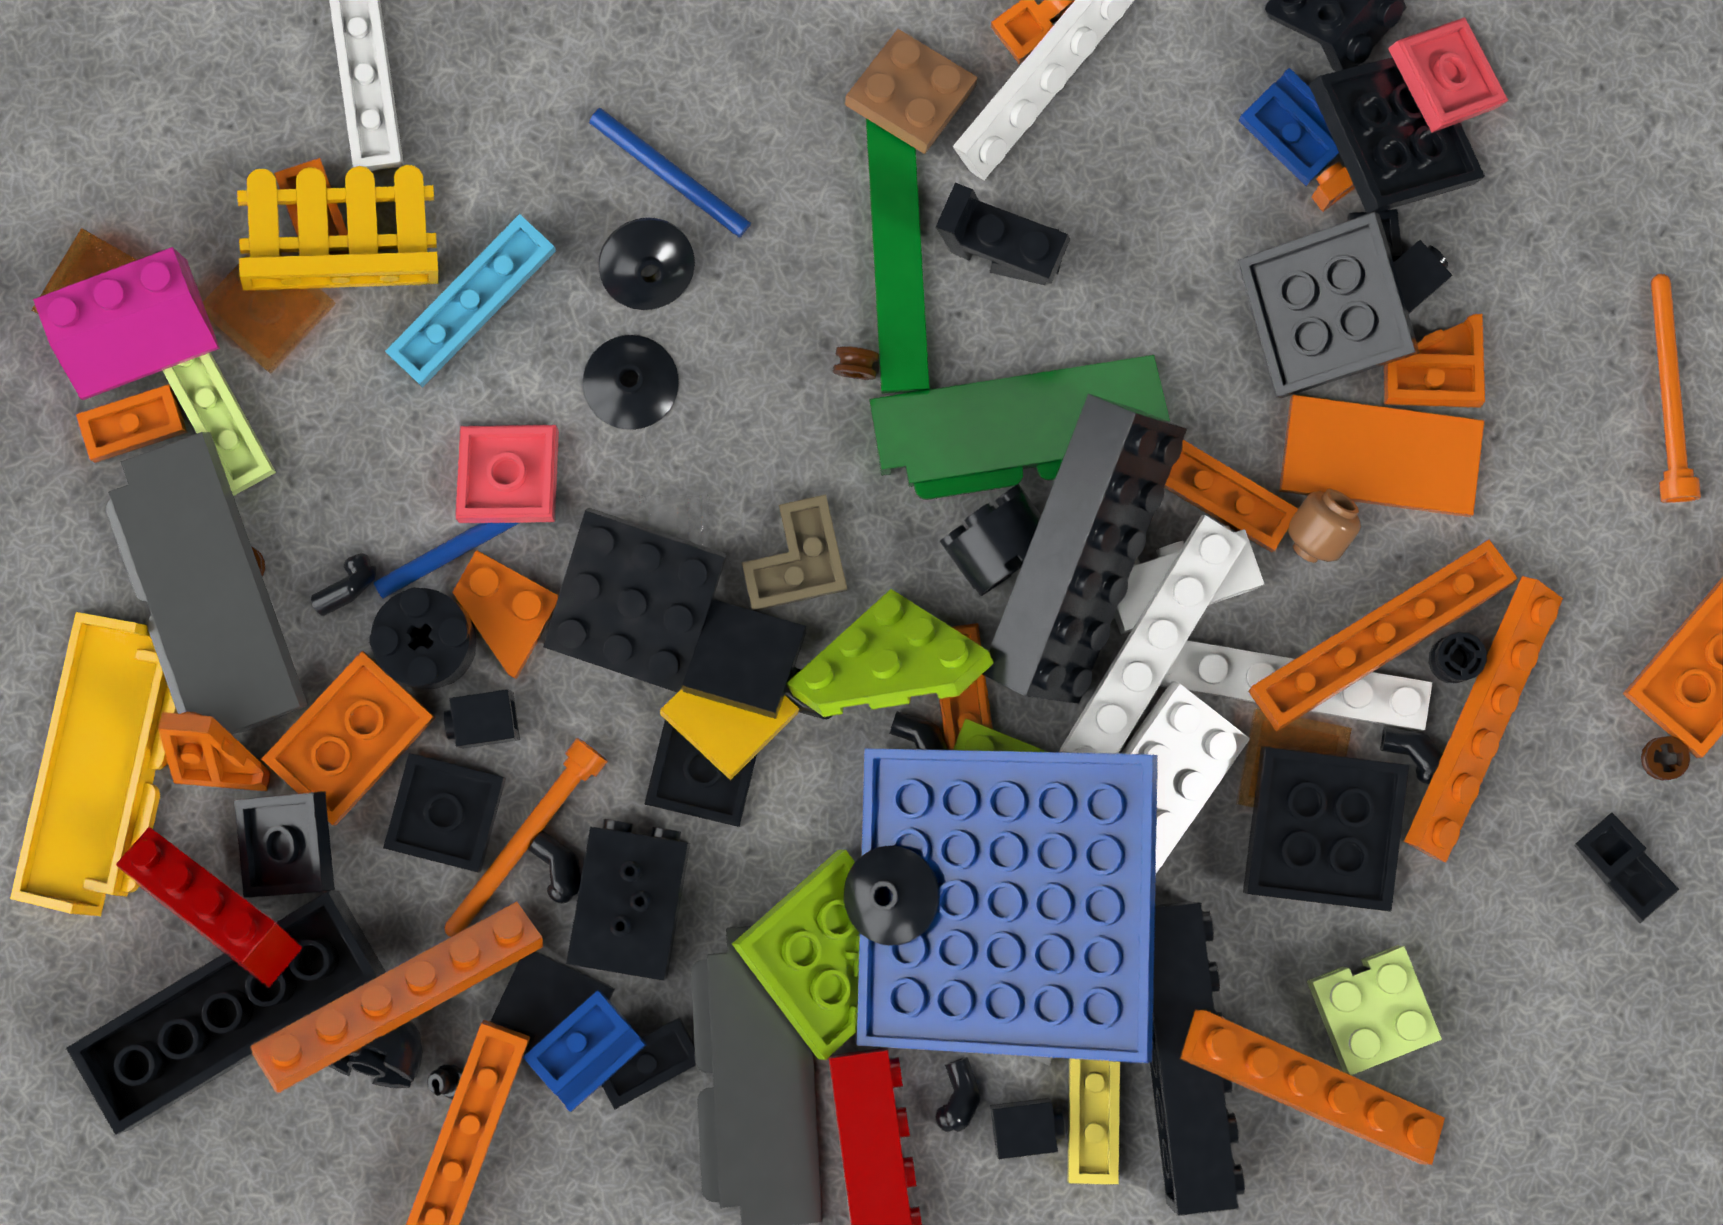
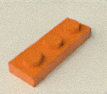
(1230, 497)

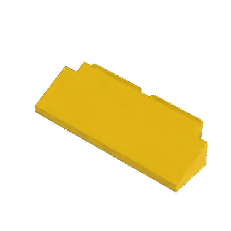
(95, 769)

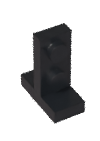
(1000, 236)

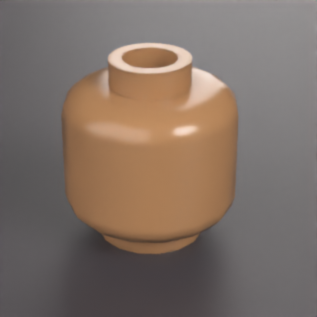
(1324, 526)

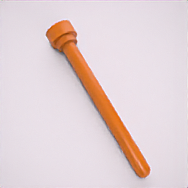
(1679, 480)
(579, 765)

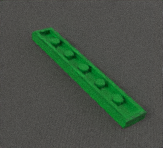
(897, 262)

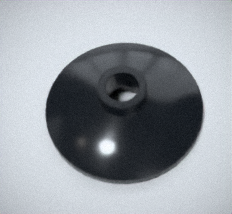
(644, 244)
(637, 405)
(913, 892)

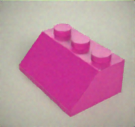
(127, 323)

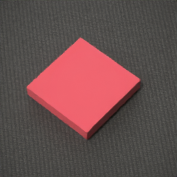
(1448, 74)
(507, 474)

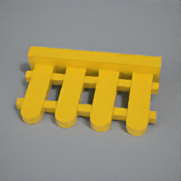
(315, 265)

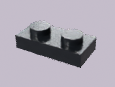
(665, 1056)

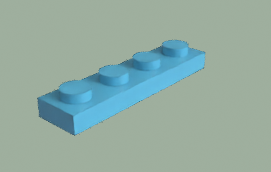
(471, 300)

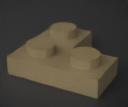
(810, 566)

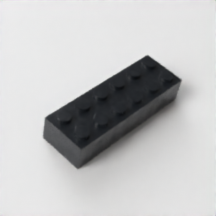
(1084, 550)
(217, 1013)
(1189, 1100)

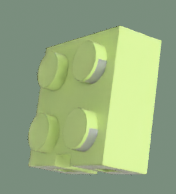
(1374, 1012)

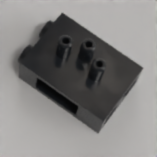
(628, 900)

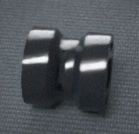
(1447, 659)

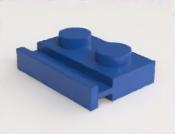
(1292, 127)
(584, 1050)

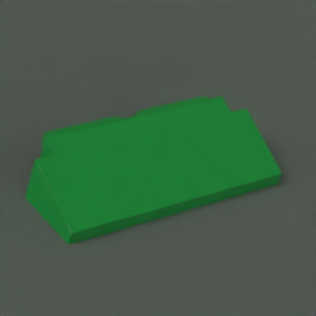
(993, 429)

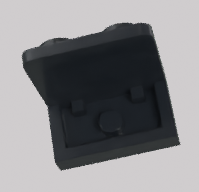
(1342, 27)

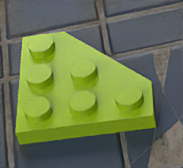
(888, 658)
(810, 957)

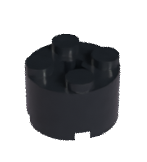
(995, 540)
(395, 641)

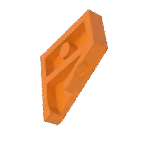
(1444, 371)
(505, 609)
(208, 755)

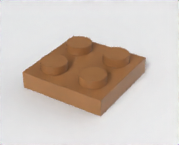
(911, 91)

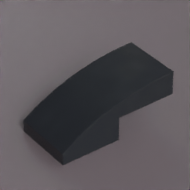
(1626, 867)

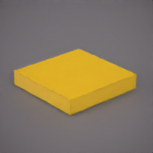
(724, 732)

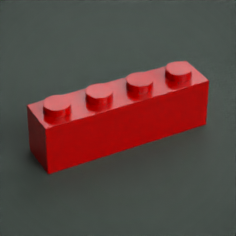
(209, 906)
(871, 1138)

